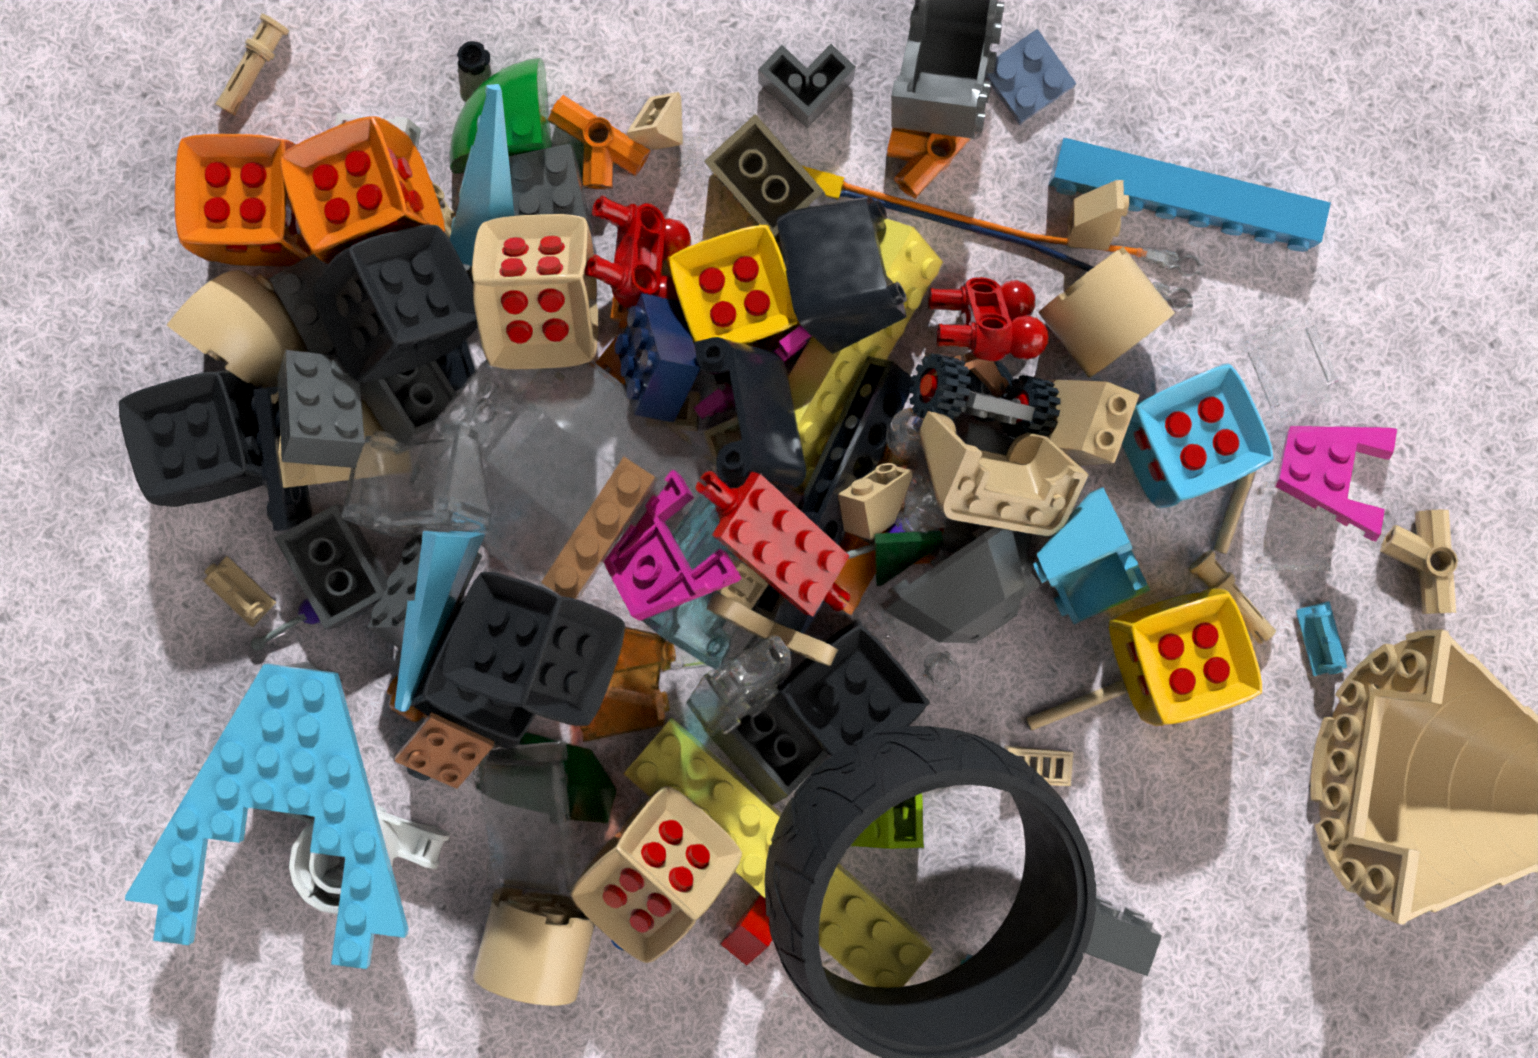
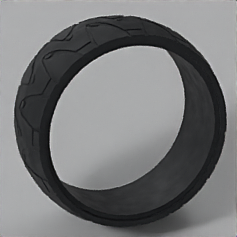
(1011, 976)

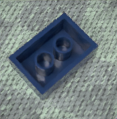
(657, 358)

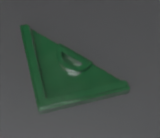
(900, 550)

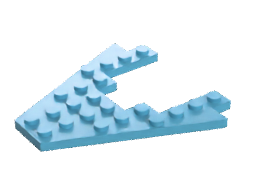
(286, 754)

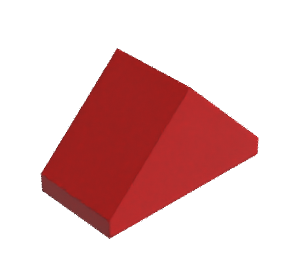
(750, 933)

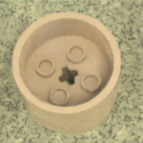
(1106, 312)
(533, 947)

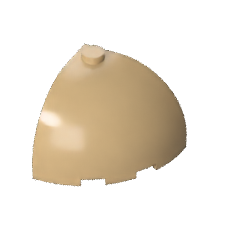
(241, 324)

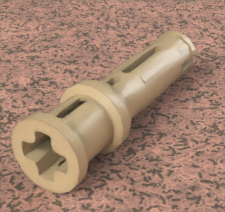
(258, 51)
(1217, 578)

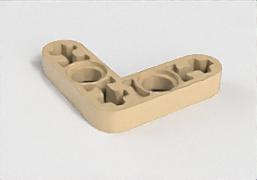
(763, 628)

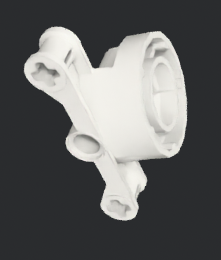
(320, 880)

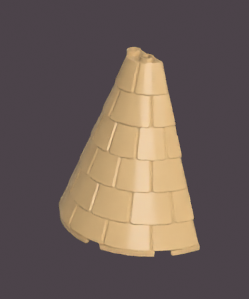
(1426, 779)

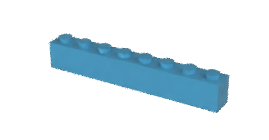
(1193, 195)

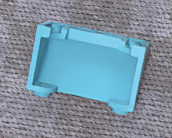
(1091, 561)

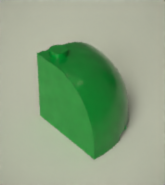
(524, 113)

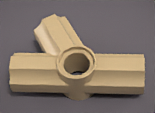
(1416, 550)

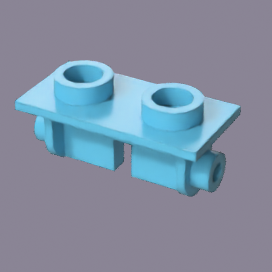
(1321, 639)

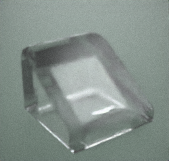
(688, 158)

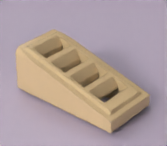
(1040, 753)

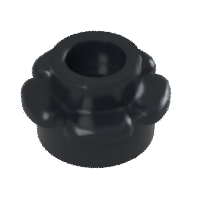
(471, 49)

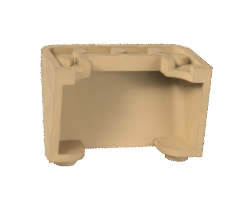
(1019, 491)

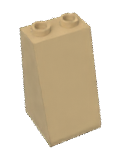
(1091, 420)

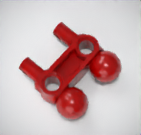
(641, 245)
(993, 317)

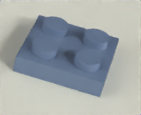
(1029, 77)

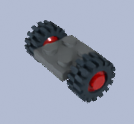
(943, 390)

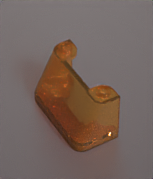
(634, 694)

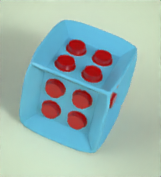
(1196, 437)

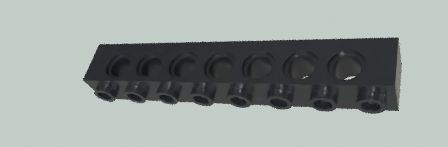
(847, 457)

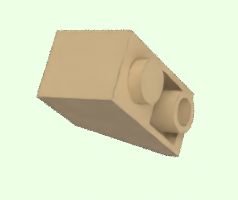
(1097, 217)
(874, 500)

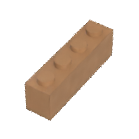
(599, 530)

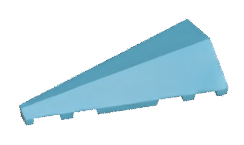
(486, 179)
(441, 575)

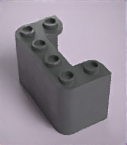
(947, 66)

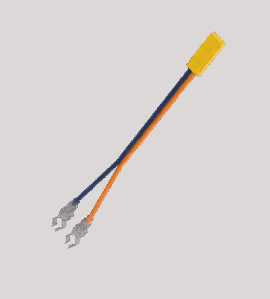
(1163, 259)

